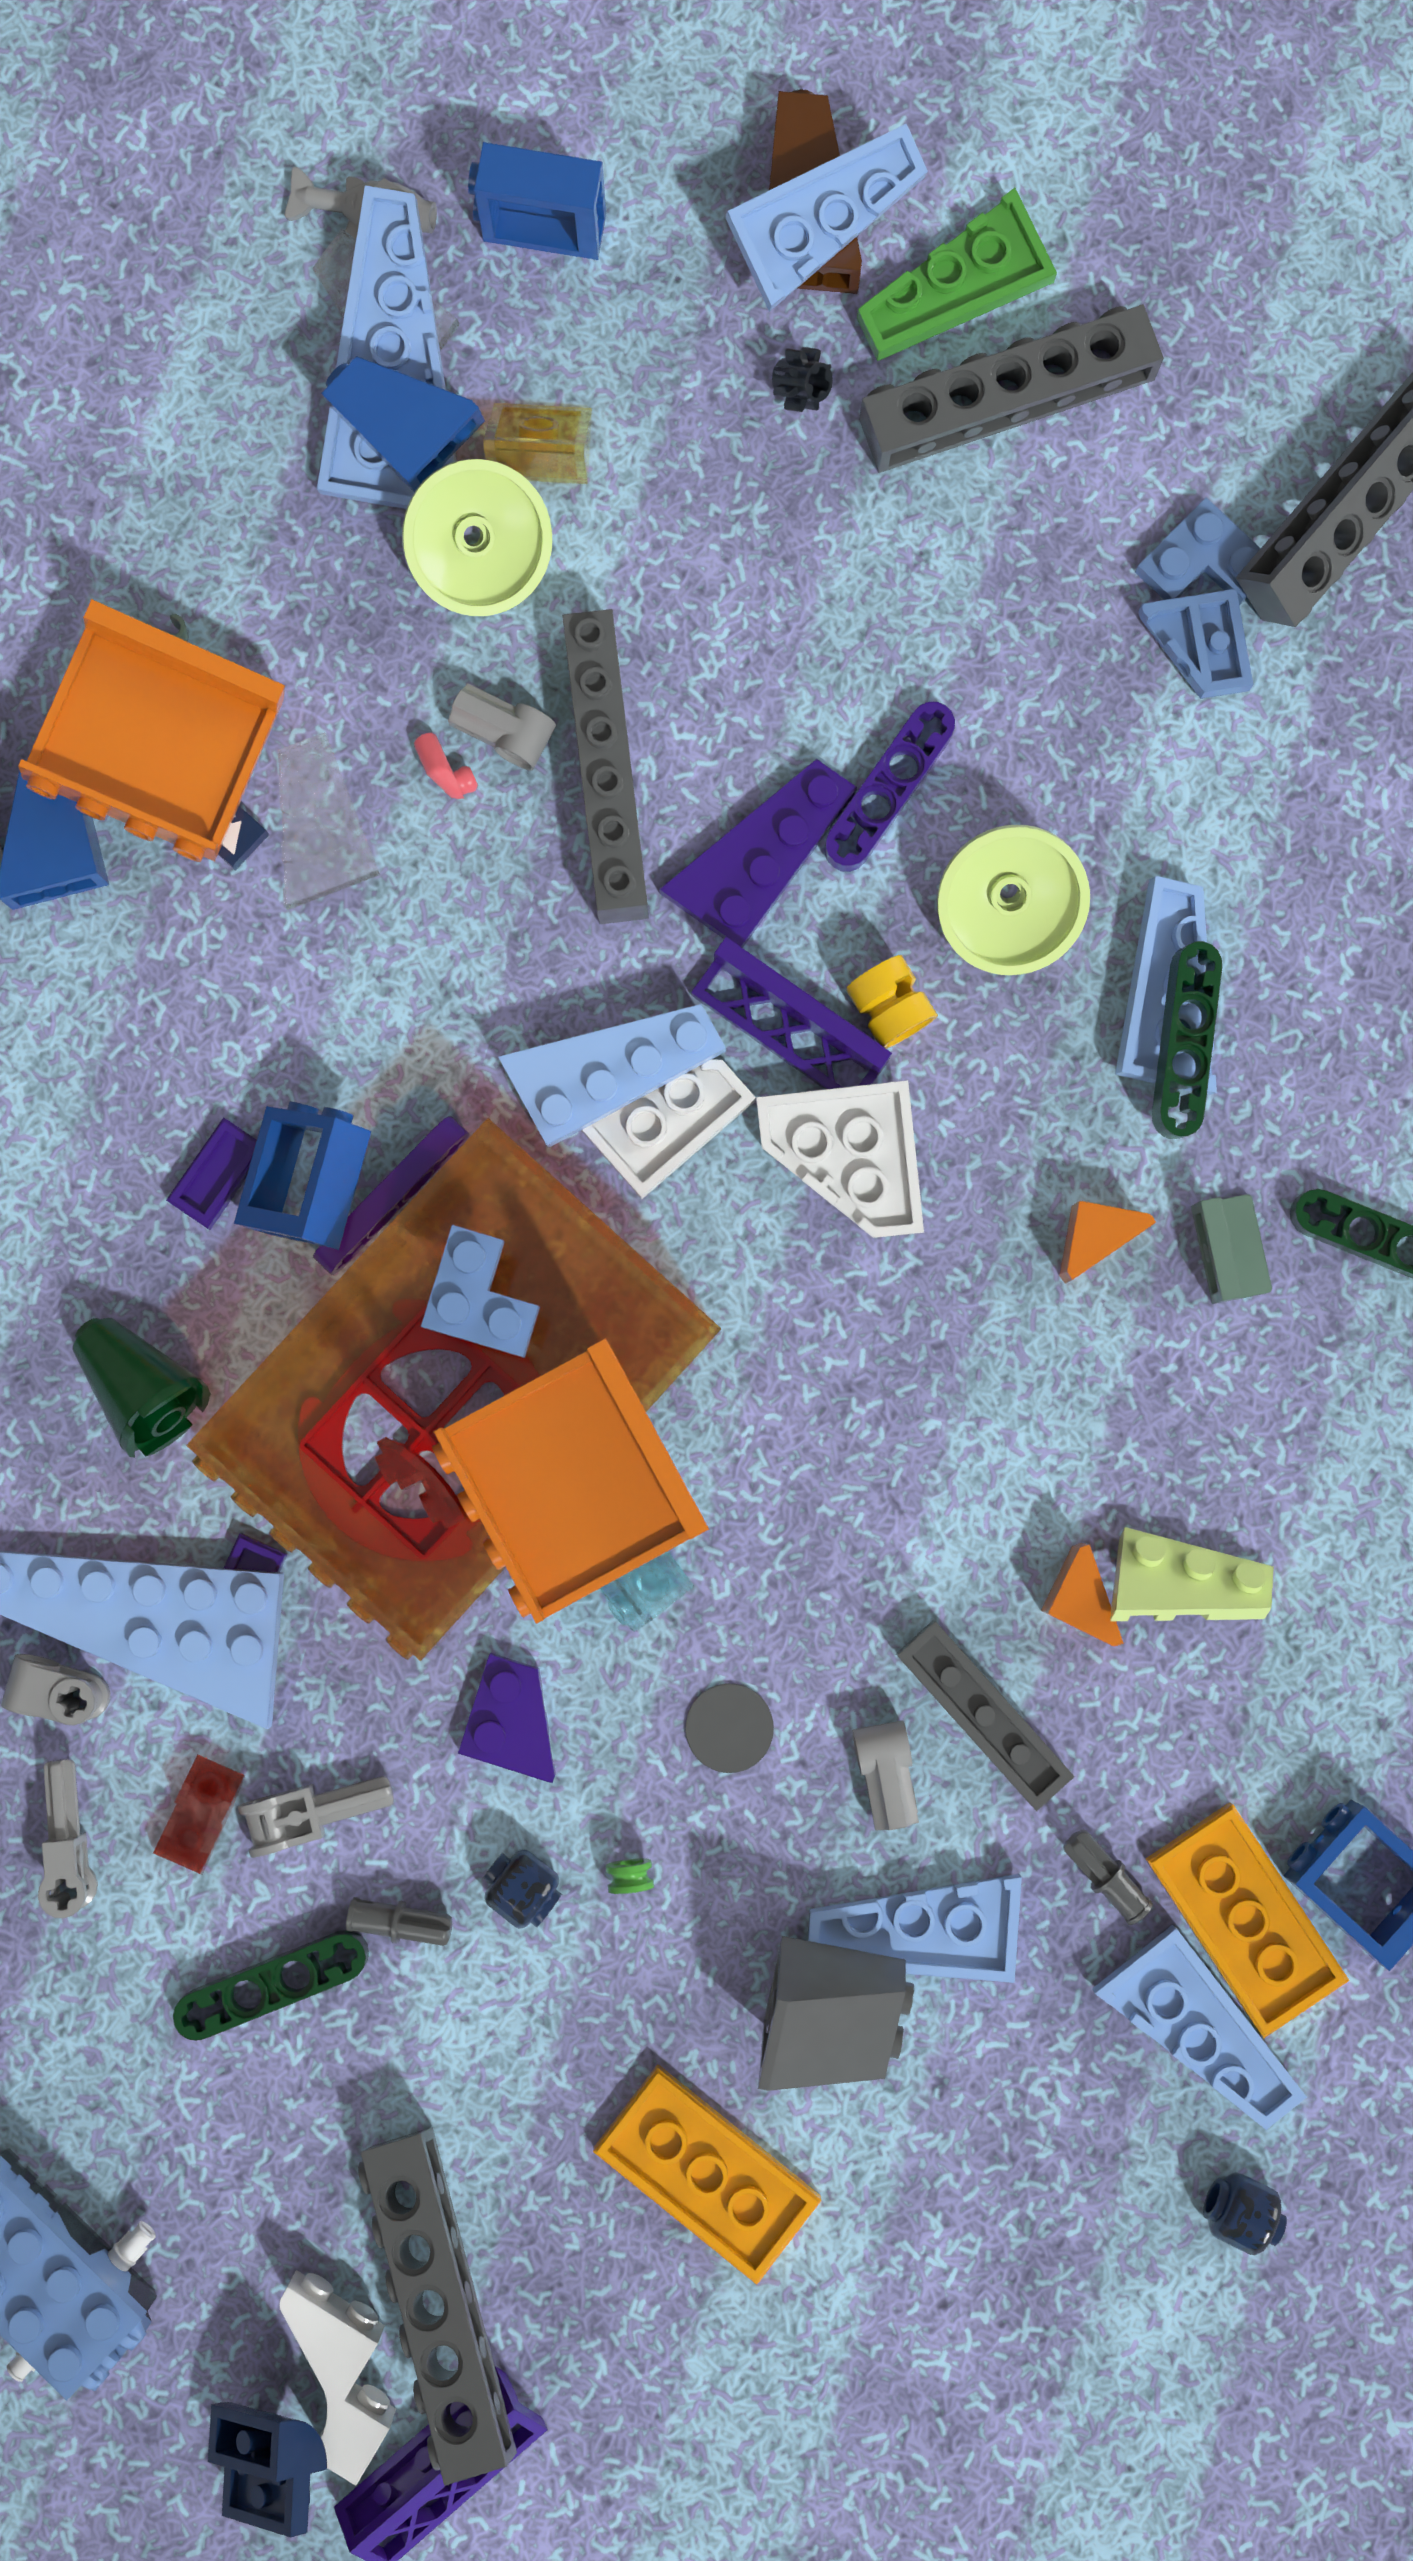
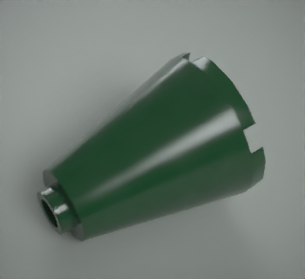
(137, 1386)

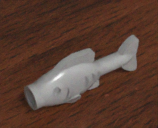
(349, 203)

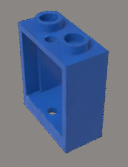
(539, 200)
(329, 1184)
(1309, 1861)

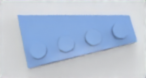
(817, 214)
(1169, 922)
(599, 1072)
(939, 1931)
(1190, 2015)

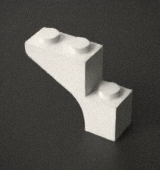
(338, 2345)

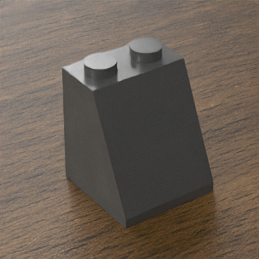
(831, 2016)

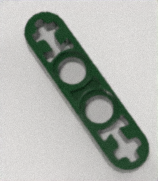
(1195, 1042)
(1387, 1229)
(270, 1981)

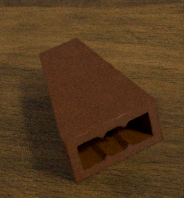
(802, 142)

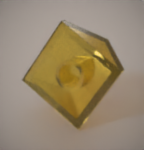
(541, 441)

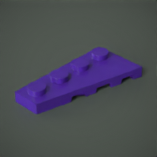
(753, 864)

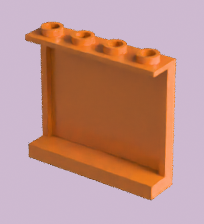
(153, 733)
(569, 1482)

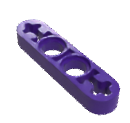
(886, 784)
(394, 1193)

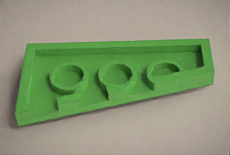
(971, 275)

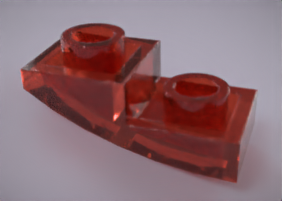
(408, 1469)
(199, 1814)

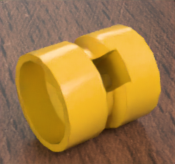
(891, 1001)

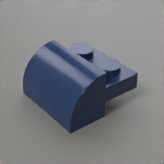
(265, 2466)

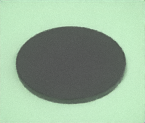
(729, 1728)

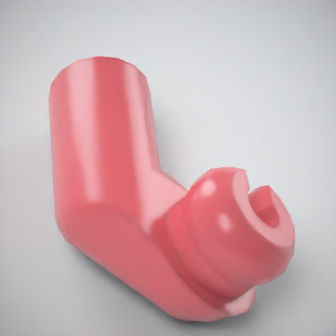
(437, 767)

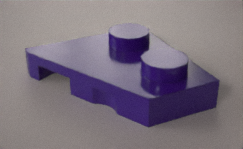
(510, 1720)

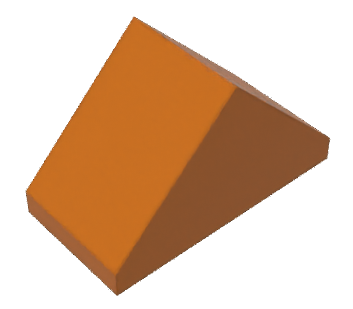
(1097, 1232)
(1081, 1597)

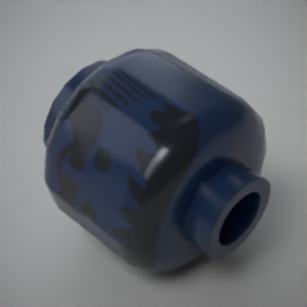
(521, 1888)
(1244, 2213)

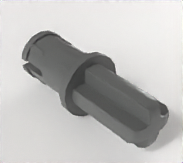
(1107, 1876)
(398, 1922)

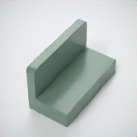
(1231, 1248)

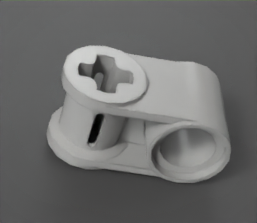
(46, 1691)

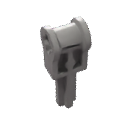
(299, 1814)
(66, 1849)

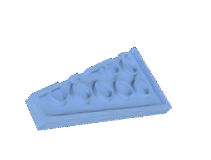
(387, 323)
(173, 1623)

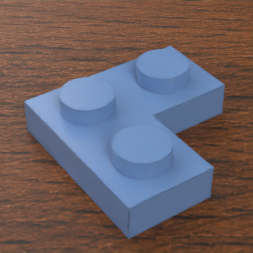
(1199, 544)
(463, 1300)

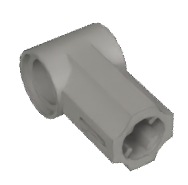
(514, 732)
(885, 1761)

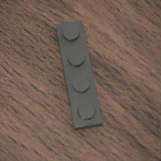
(985, 1715)

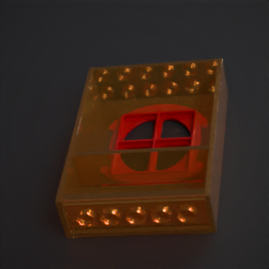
(286, 1423)

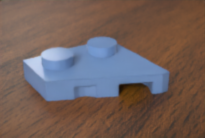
(1203, 640)

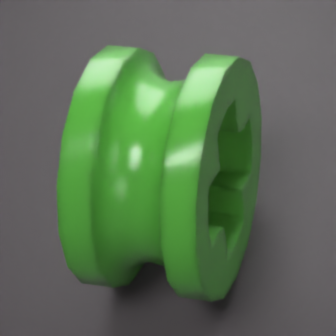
(629, 1876)

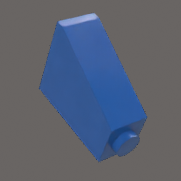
(401, 418)
(48, 850)

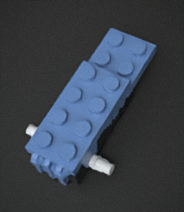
(63, 2290)

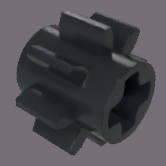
(802, 379)

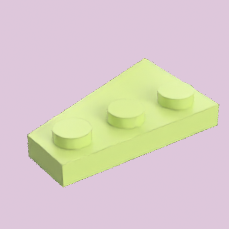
(1182, 1579)

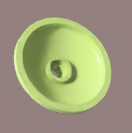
(511, 545)
(1017, 931)

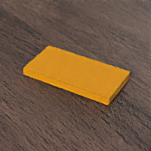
(1247, 1919)
(707, 2174)

